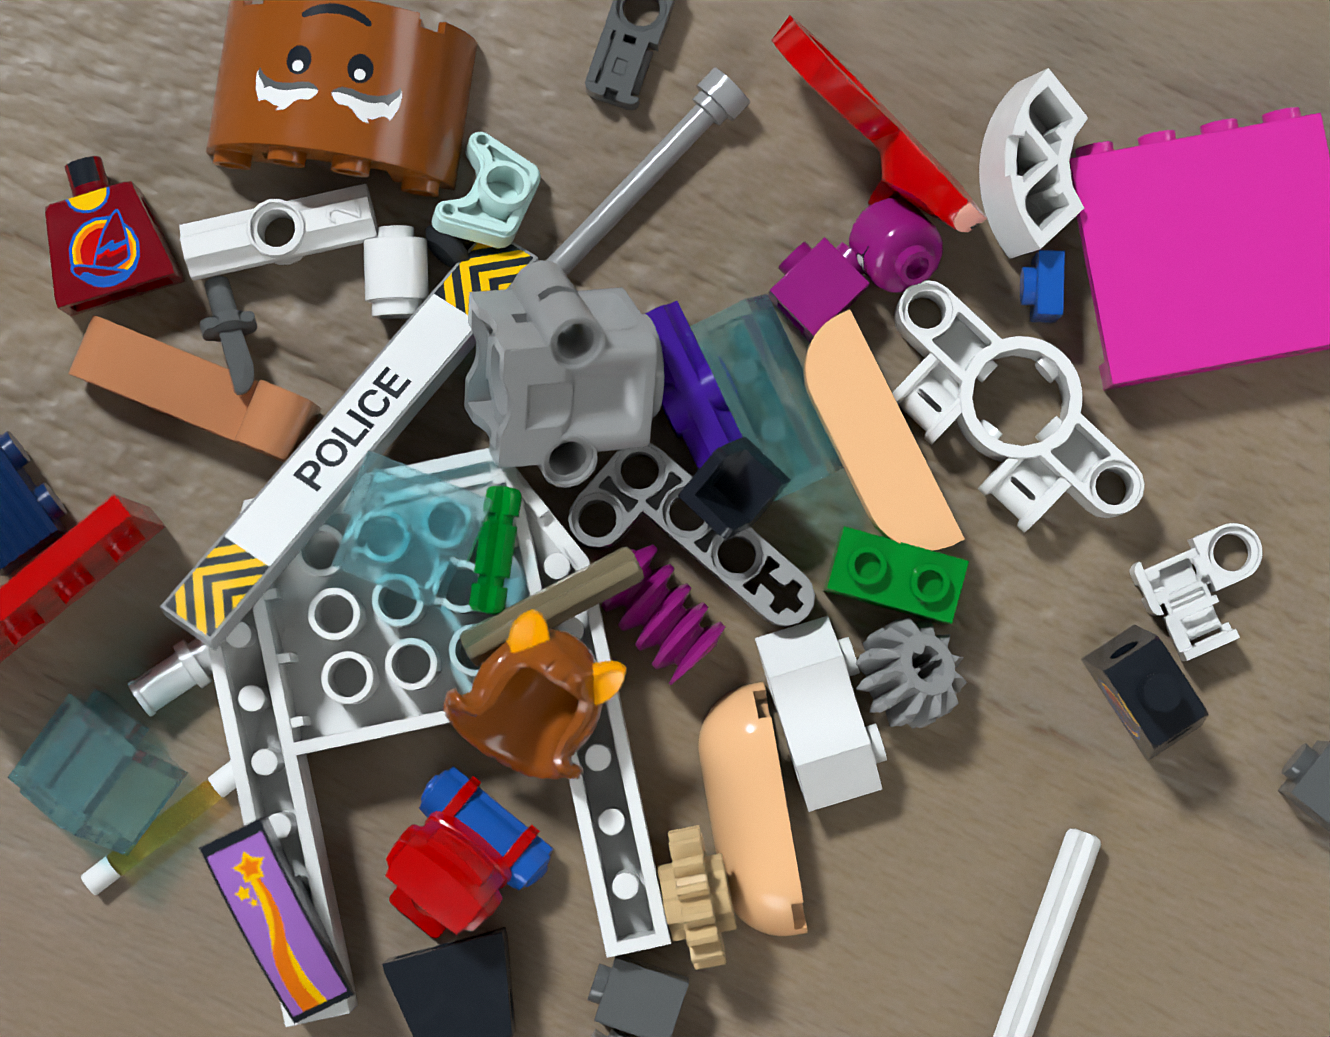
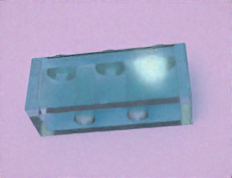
(767, 389)

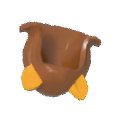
(535, 700)

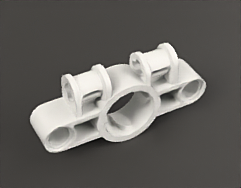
(1069, 446)

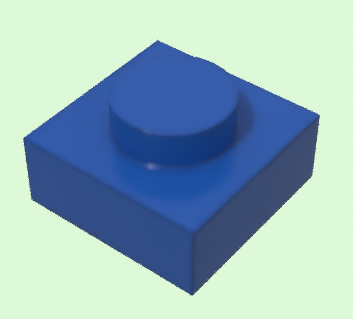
(1044, 286)

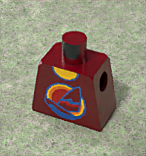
(105, 242)

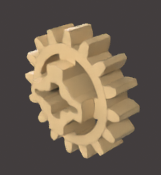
(697, 897)

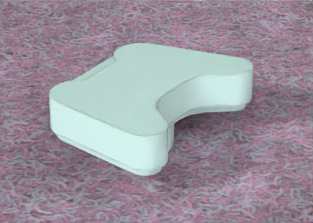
(497, 198)

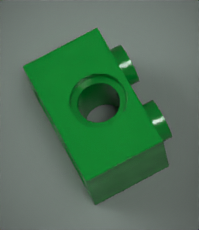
(896, 576)

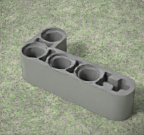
(700, 544)

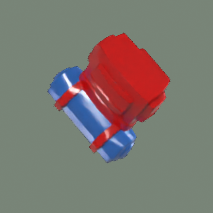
(461, 857)

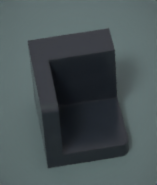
(734, 487)

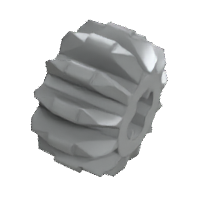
(910, 673)

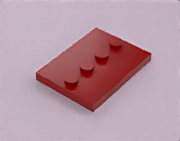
(72, 568)

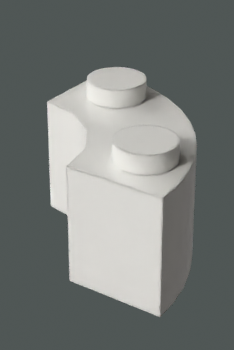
(1027, 164)
(820, 713)

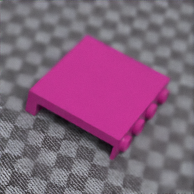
(1207, 246)

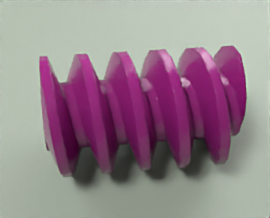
(665, 618)

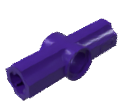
(690, 390)

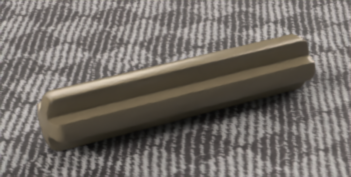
(557, 602)

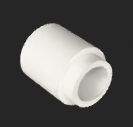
(395, 272)

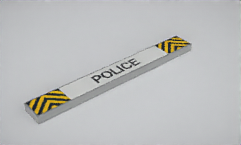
(330, 457)

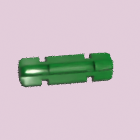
(495, 551)

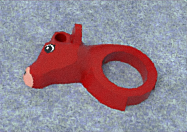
(905, 162)

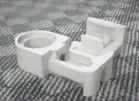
(1187, 593)

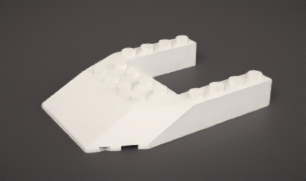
(355, 662)

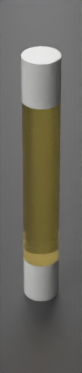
(162, 829)

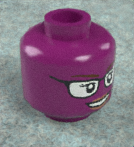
(896, 244)

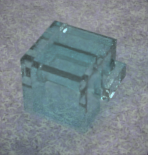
(409, 529)
(97, 772)

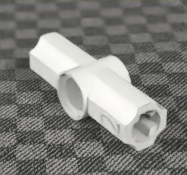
(238, 238)

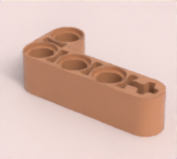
(193, 390)

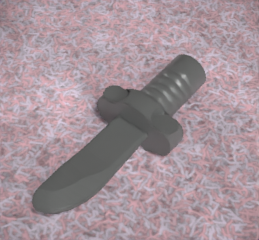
(229, 328)

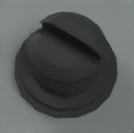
(447, 247)

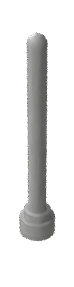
(715, 102)

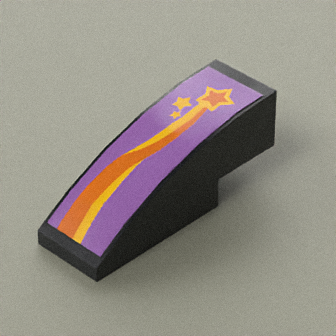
(277, 919)

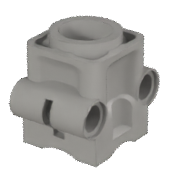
(561, 373)

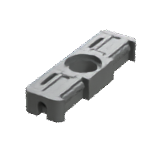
(625, 56)

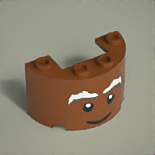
(342, 88)

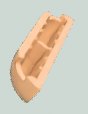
(875, 439)
(751, 812)

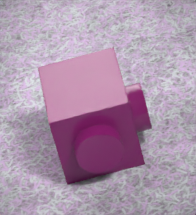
(817, 285)

